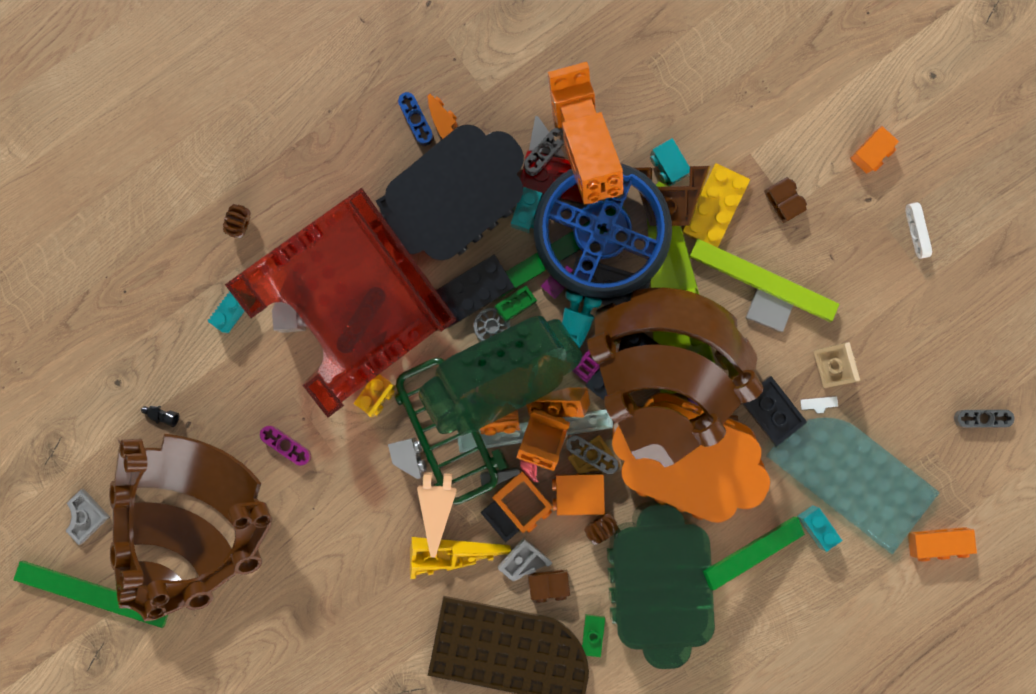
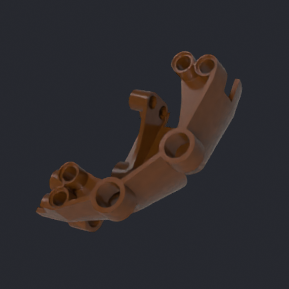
(658, 430)
(200, 472)

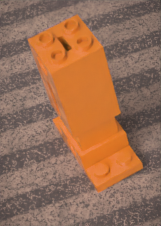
(585, 134)

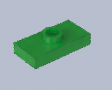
(515, 304)
(593, 635)

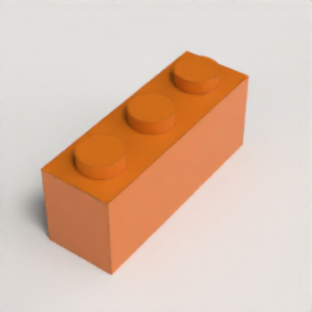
(942, 543)

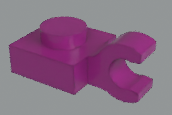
(552, 287)

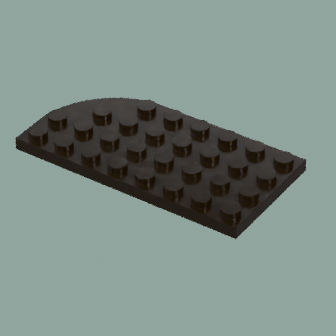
(507, 650)

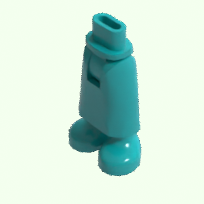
(576, 322)

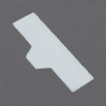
(819, 404)

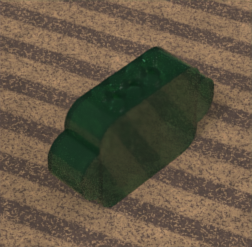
(499, 375)
(661, 585)

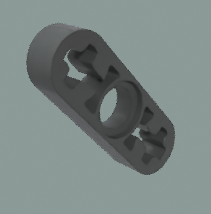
(545, 143)
(976, 418)
(576, 451)

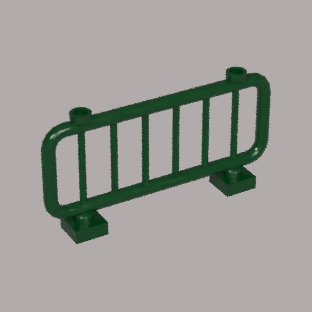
(491, 463)

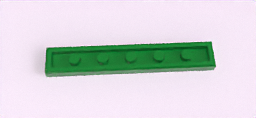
(753, 553)

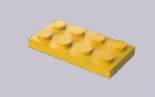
(716, 205)

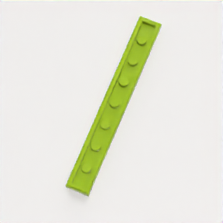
(764, 280)

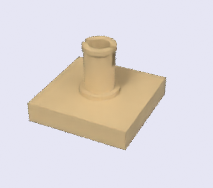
(836, 365)

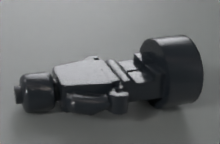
(156, 414)

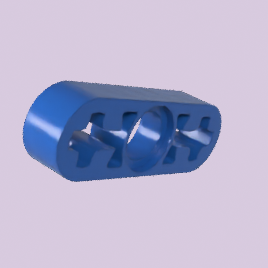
(414, 104)

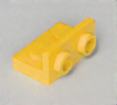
(374, 395)

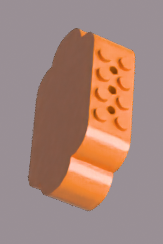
(706, 481)

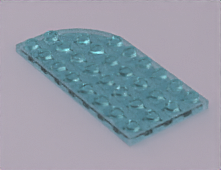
(856, 478)

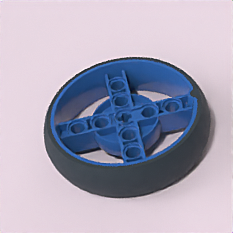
(580, 283)

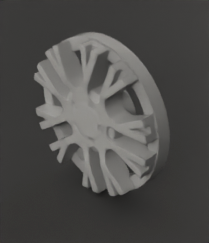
(491, 325)

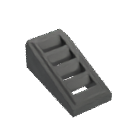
(503, 475)

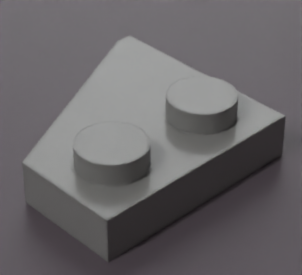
(523, 561)

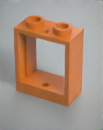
(508, 487)

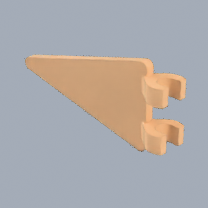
(435, 508)

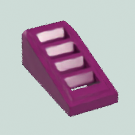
(583, 376)

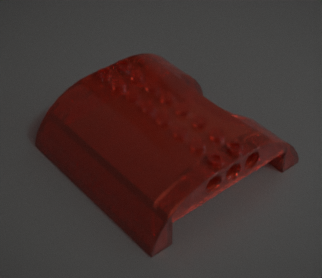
(351, 291)

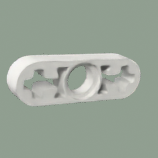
(918, 230)

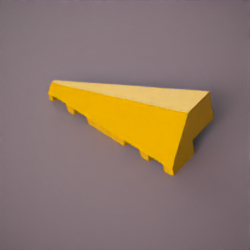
(450, 555)

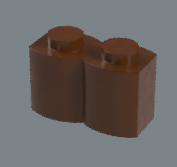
(786, 199)
(549, 585)

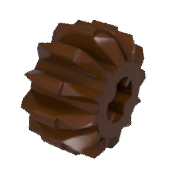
(236, 221)
(601, 529)

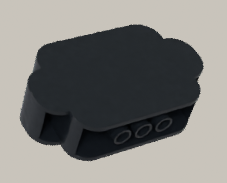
(455, 192)

